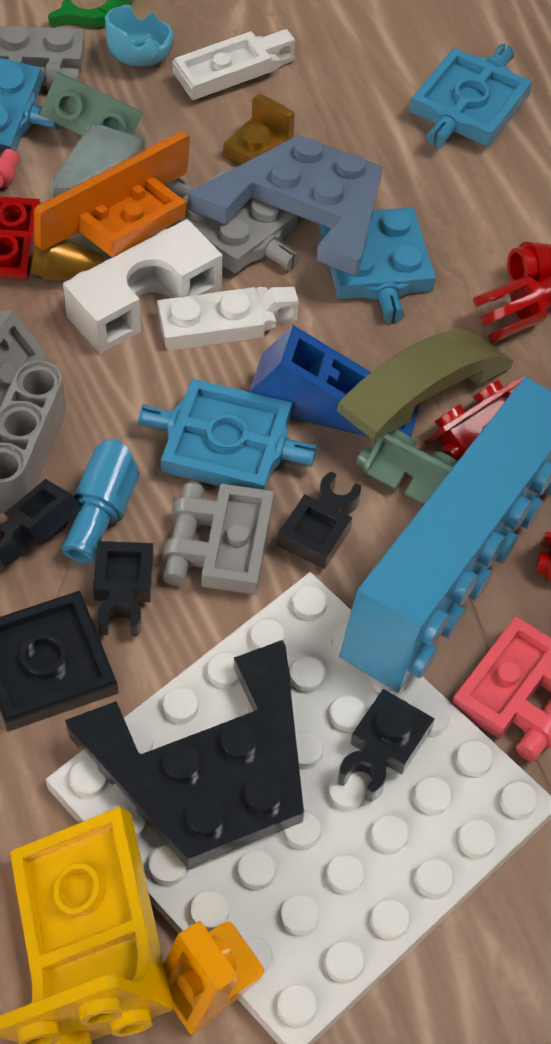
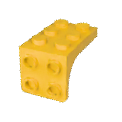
(87, 936)

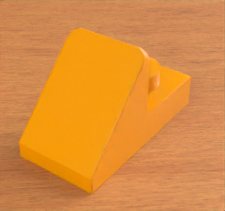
(209, 972)

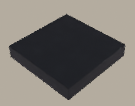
(51, 661)

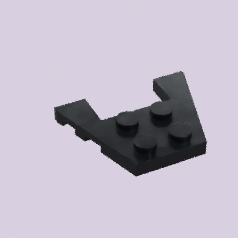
(218, 783)

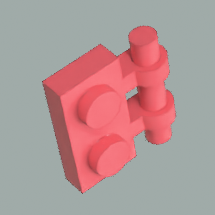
(503, 684)

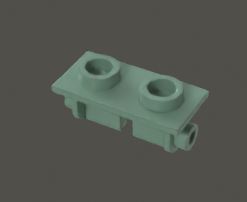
(78, 105)
(396, 456)

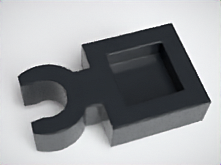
(35, 517)
(320, 525)
(122, 580)
(387, 737)

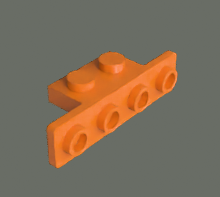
(120, 203)

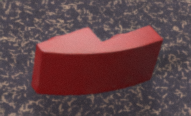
(16, 236)

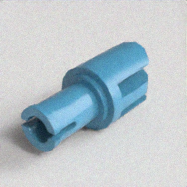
(102, 498)

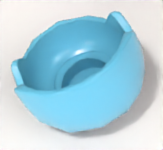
(137, 40)

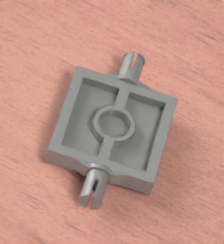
(249, 235)

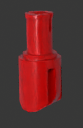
(528, 300)

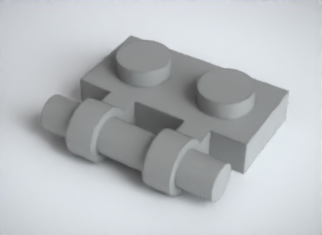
(46, 48)
(236, 538)

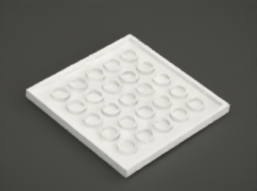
(358, 878)

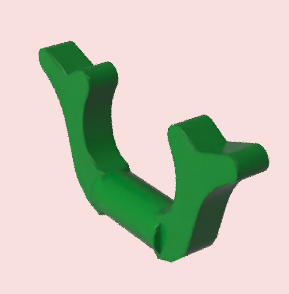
(73, 15)

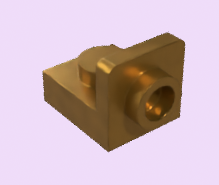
(267, 128)

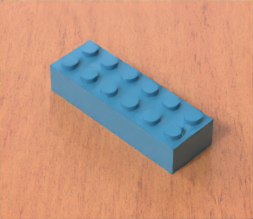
(453, 542)

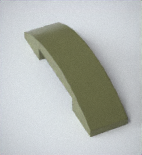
(422, 370)

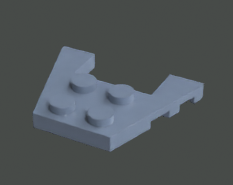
(308, 182)

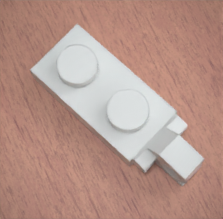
(232, 62)
(225, 315)

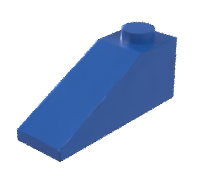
(312, 379)

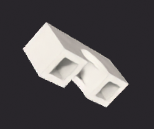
(172, 263)

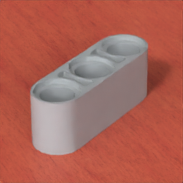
(28, 428)

